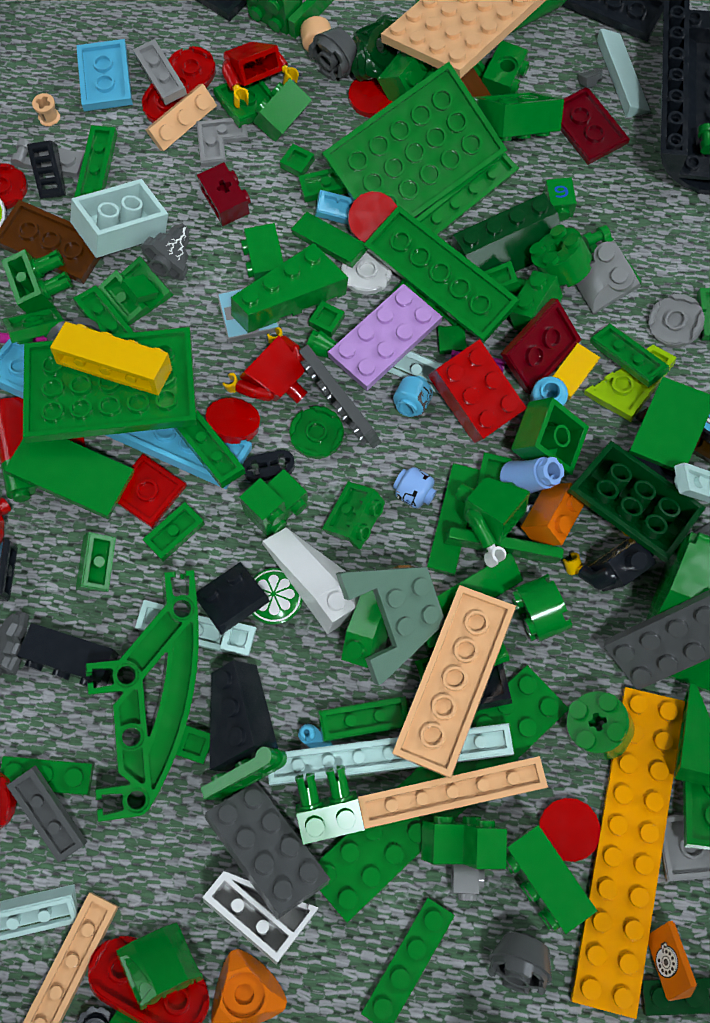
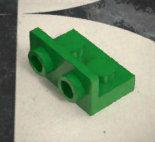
(355, 514)

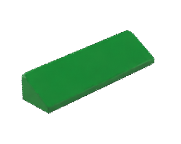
(487, 581)

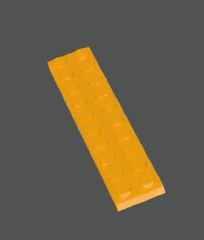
(629, 858)

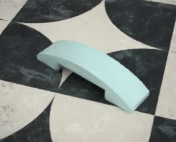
(234, 641)

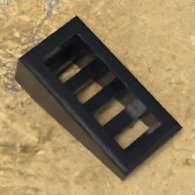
(53, 157)

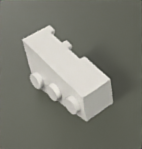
(248, 914)

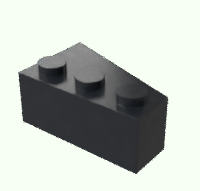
(238, 716)

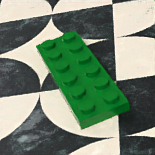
(441, 274)

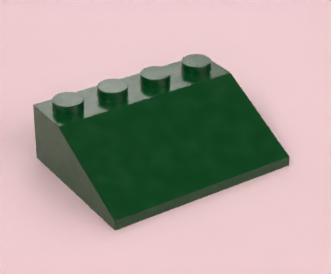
(637, 500)

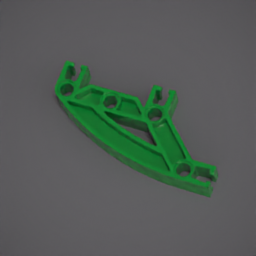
(152, 756)

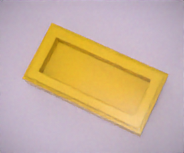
(576, 368)

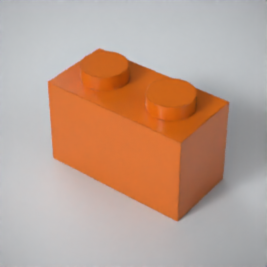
(552, 515)

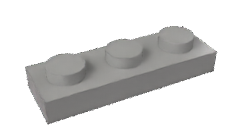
(160, 72)

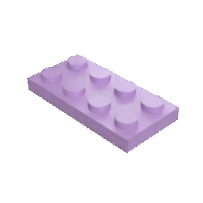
(385, 337)

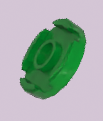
(318, 441)

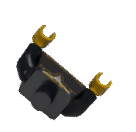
(615, 567)

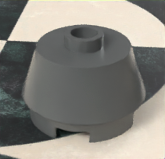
(334, 52)
(522, 963)

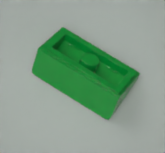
(96, 562)

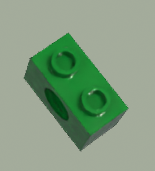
(505, 69)

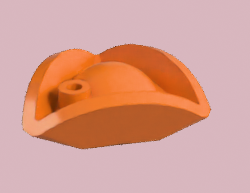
(246, 991)

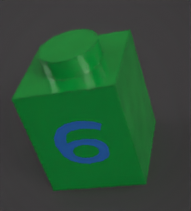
(562, 196)

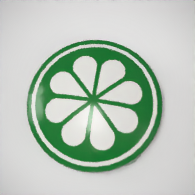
(283, 597)

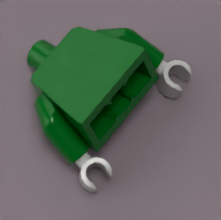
(493, 512)

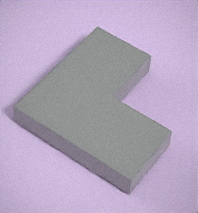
(213, 135)

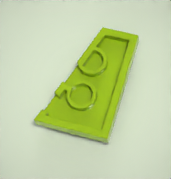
(623, 392)

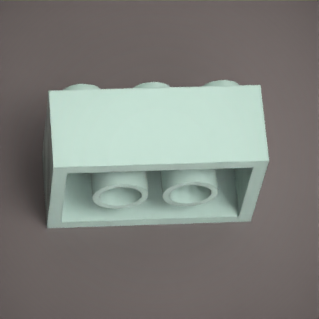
(118, 217)

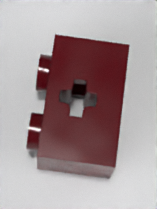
(224, 194)

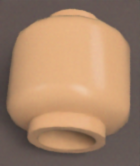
(312, 27)

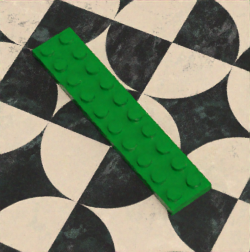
(371, 858)

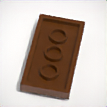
(44, 232)

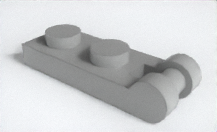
(70, 160)

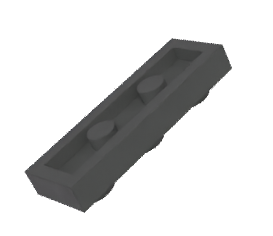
(47, 814)

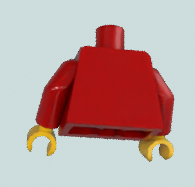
(252, 63)
(272, 372)

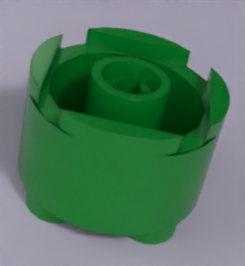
(562, 255)
(542, 608)
(617, 726)

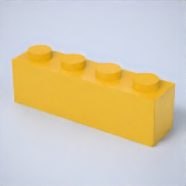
(111, 358)

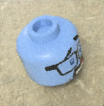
(414, 487)

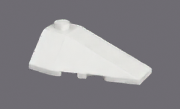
(312, 577)

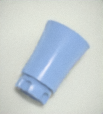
(533, 474)

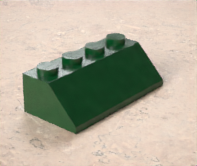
(508, 234)

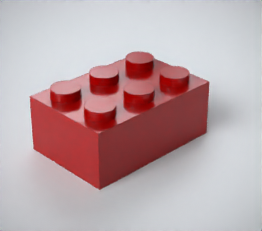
(477, 391)

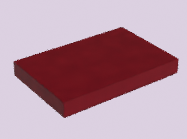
(590, 126)
(541, 345)

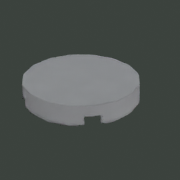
(676, 320)

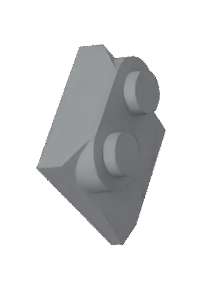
(608, 278)

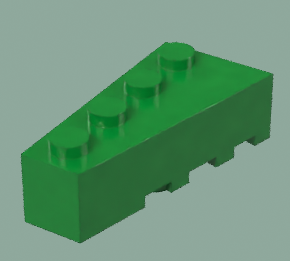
(289, 289)

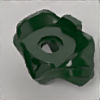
(369, 61)

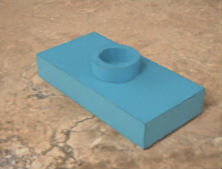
(333, 206)

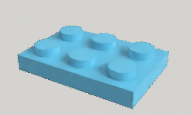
(104, 75)

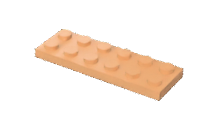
(454, 681)

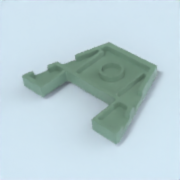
(407, 608)

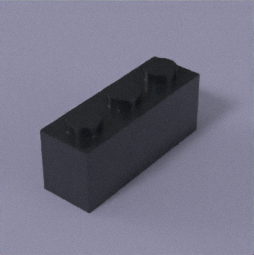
(65, 655)

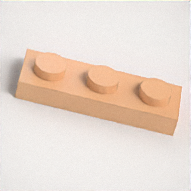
(181, 117)

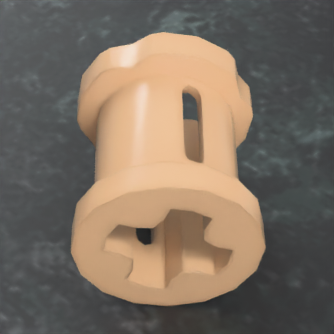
(45, 106)

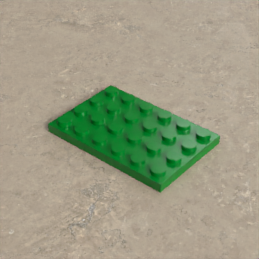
(418, 145)
(75, 404)

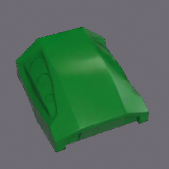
(158, 964)

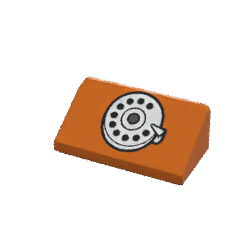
(671, 962)

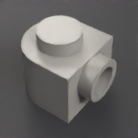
(466, 881)

